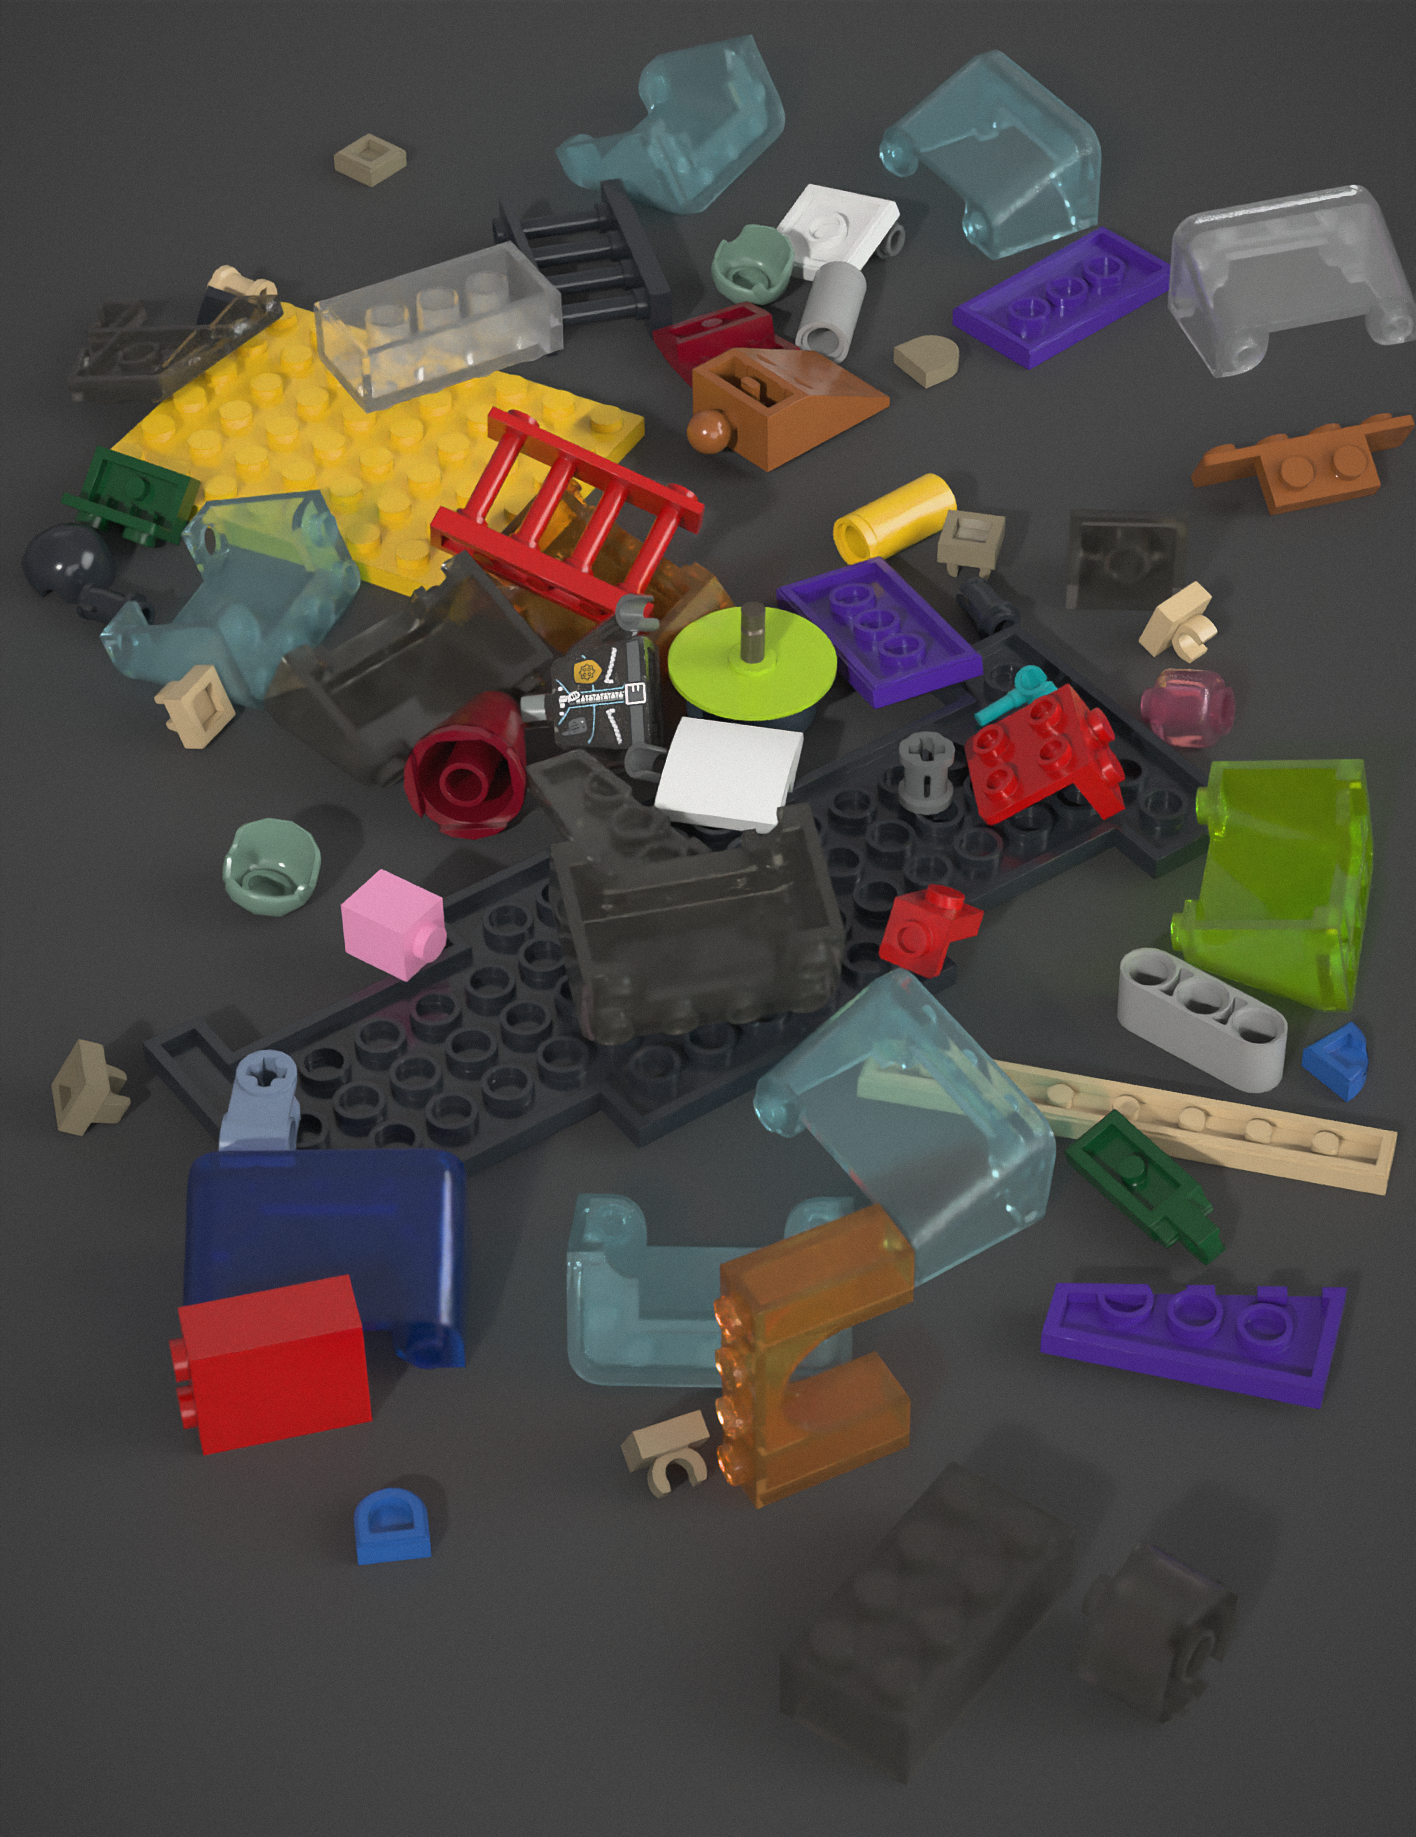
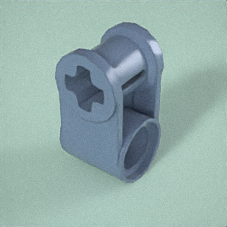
(262, 1105)

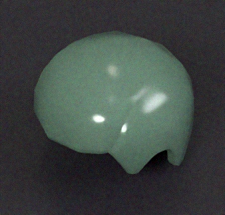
(754, 265)
(271, 867)

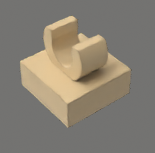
(1180, 624)
(196, 706)

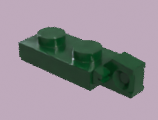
(1146, 1186)

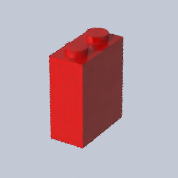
(272, 1365)

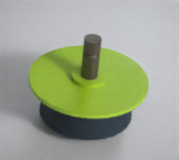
(753, 667)

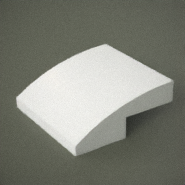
(728, 774)

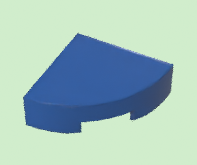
(1339, 1061)

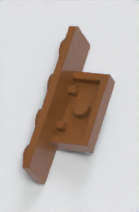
(1309, 469)

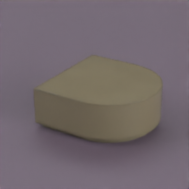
(928, 359)

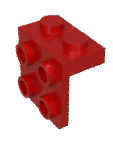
(1042, 752)

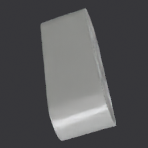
(1202, 1020)

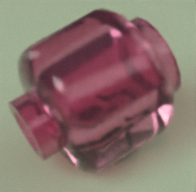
(1189, 707)

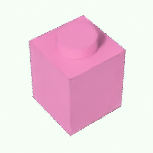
(394, 925)

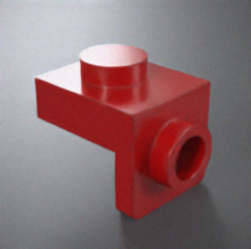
(925, 925)

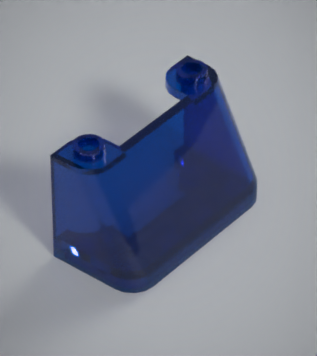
(322, 1214)

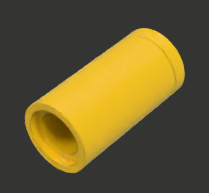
(894, 520)

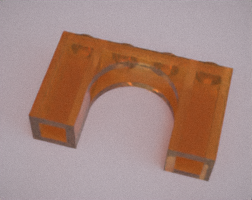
(770, 1317)

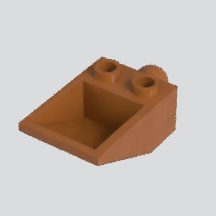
(775, 403)

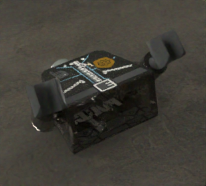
(608, 695)

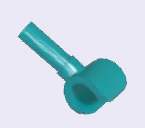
(1025, 692)

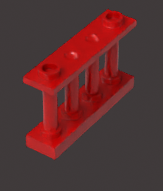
(519, 556)

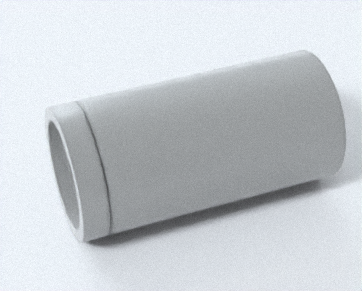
(832, 310)

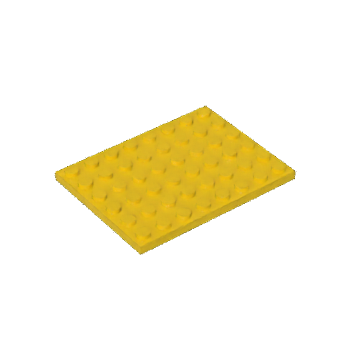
(284, 424)

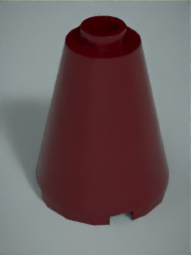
(471, 768)

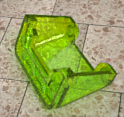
(1283, 879)

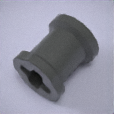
(932, 773)

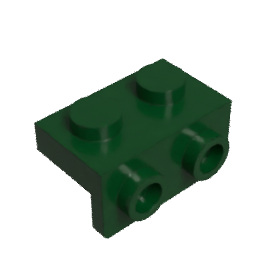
(135, 495)

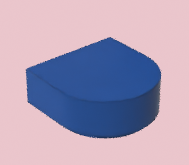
(391, 1527)

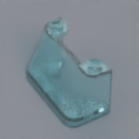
(704, 127)
(1006, 150)
(917, 1121)
(650, 1309)

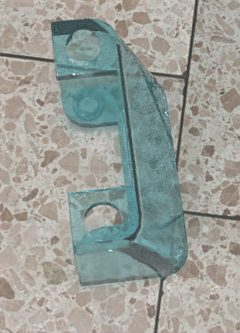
(266, 590)

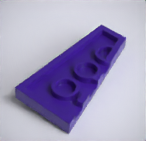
(1234, 1343)

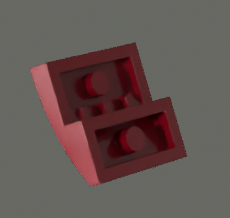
(712, 334)

